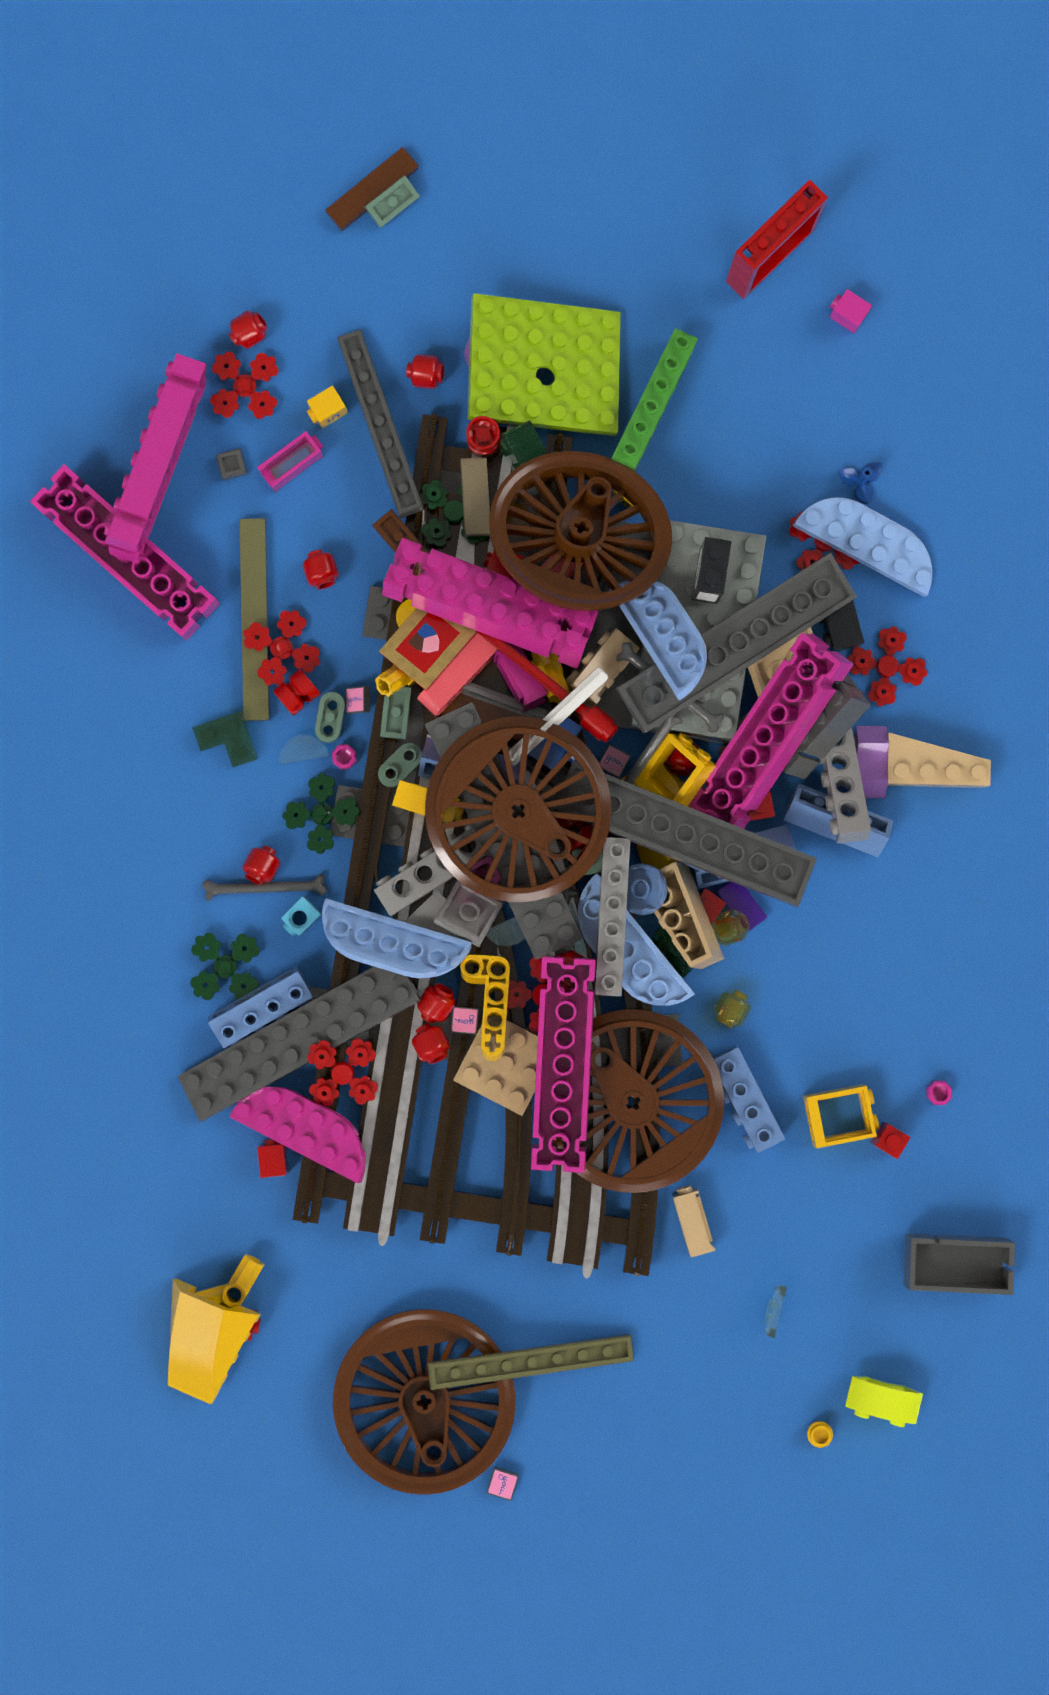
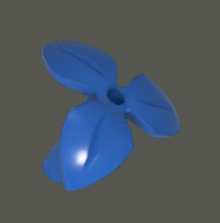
(869, 474)

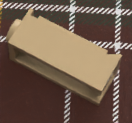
(693, 1221)

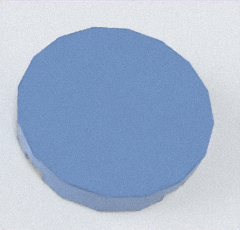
(645, 889)

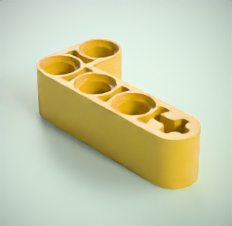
(491, 1008)

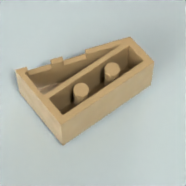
(602, 658)

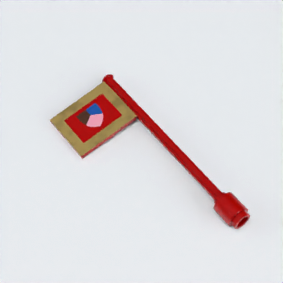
(430, 643)

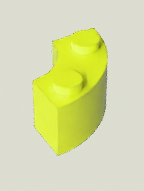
(883, 1400)

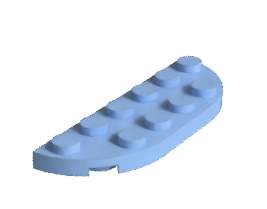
(870, 540)
(668, 637)
(390, 942)
(645, 969)

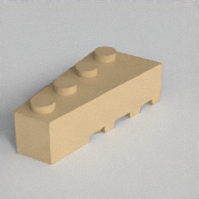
(929, 765)
(686, 918)

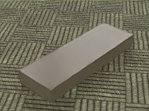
(475, 496)

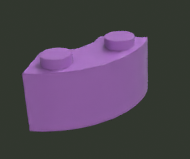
(872, 756)

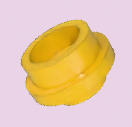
(819, 1434)

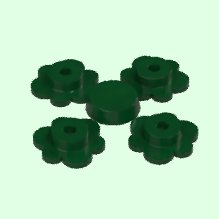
(452, 512)
(321, 813)
(224, 966)

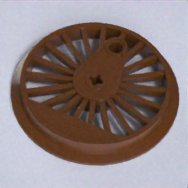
(580, 530)
(536, 827)
(621, 1080)
(425, 1422)

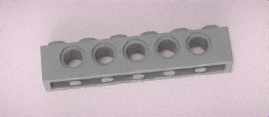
(856, 826)
(396, 902)
(612, 917)

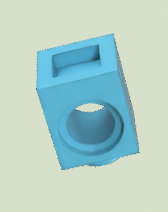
(311, 912)

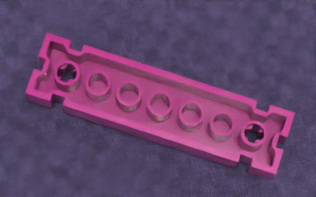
(156, 458)
(154, 580)
(486, 603)
(772, 731)
(563, 1064)

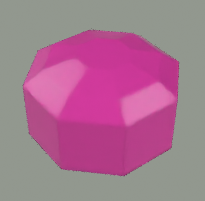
(344, 756)
(939, 1092)

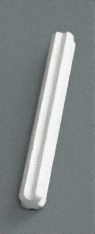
(562, 711)

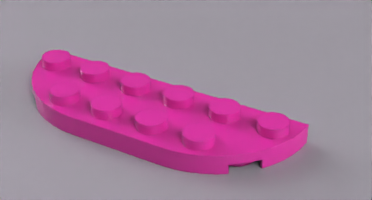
(304, 1128)

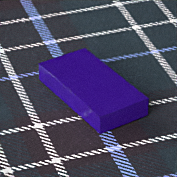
(740, 899)

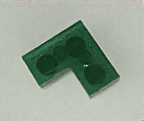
(231, 732)

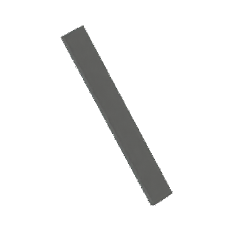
(380, 424)

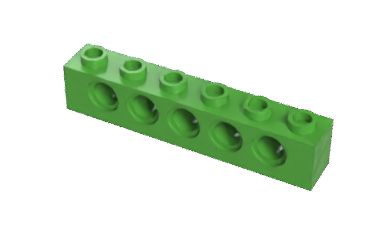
(655, 399)

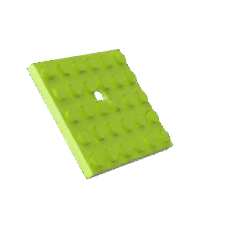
(518, 338)

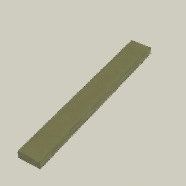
(254, 609)
(530, 1361)

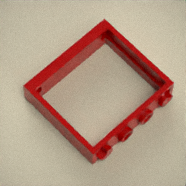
(776, 239)

